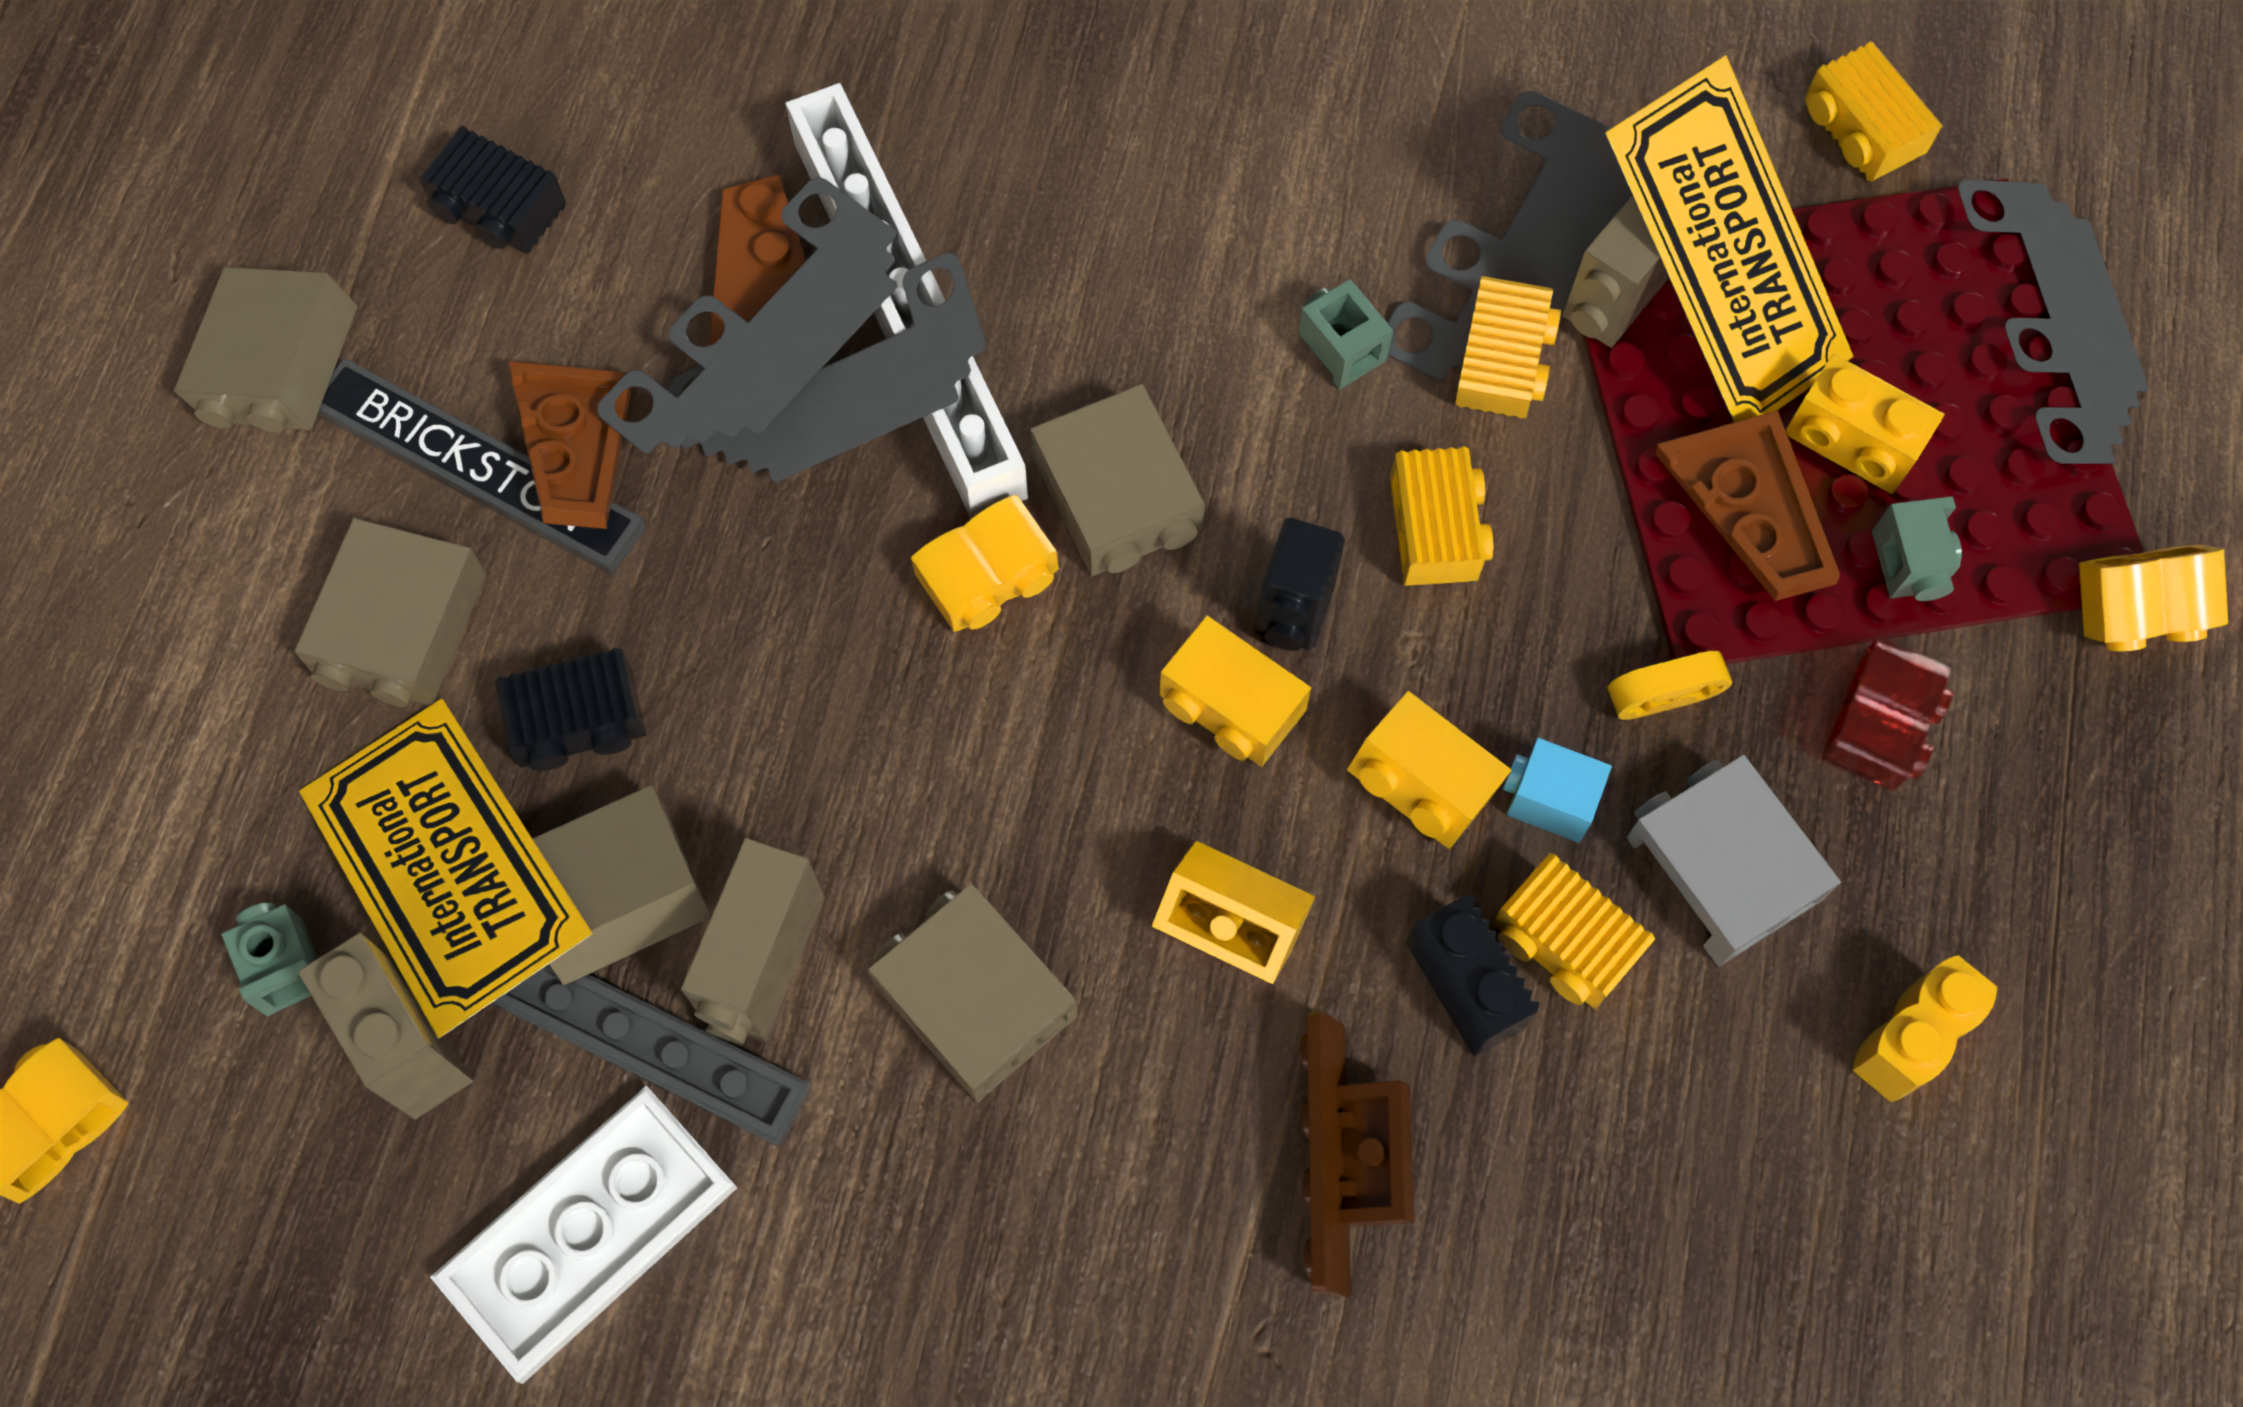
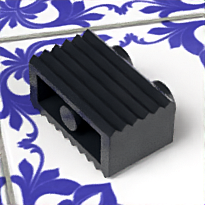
(492, 190)
(1299, 584)
(570, 710)
(1472, 975)

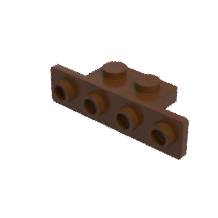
(1356, 1155)

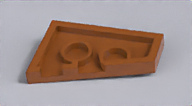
(753, 250)
(567, 442)
(1757, 501)

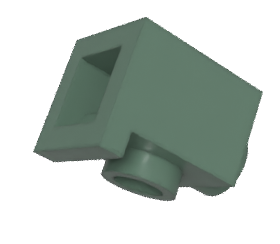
(1362, 329)
(1918, 548)
(270, 980)

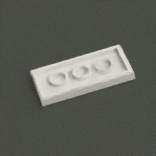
(583, 1234)

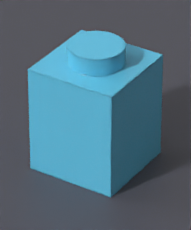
(1556, 789)

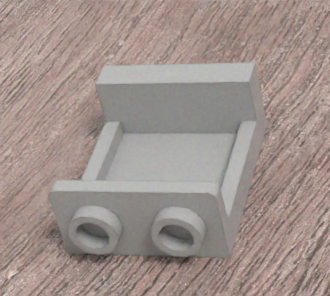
(1734, 855)

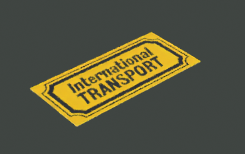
(1729, 241)
(443, 867)

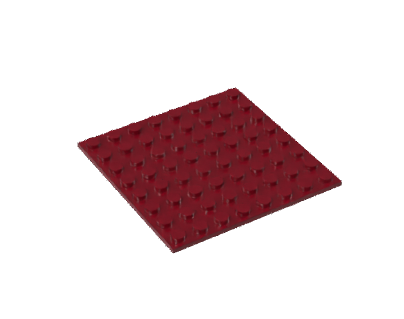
(1928, 315)

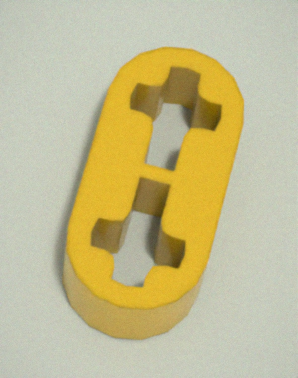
(1669, 685)

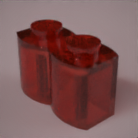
(1889, 715)

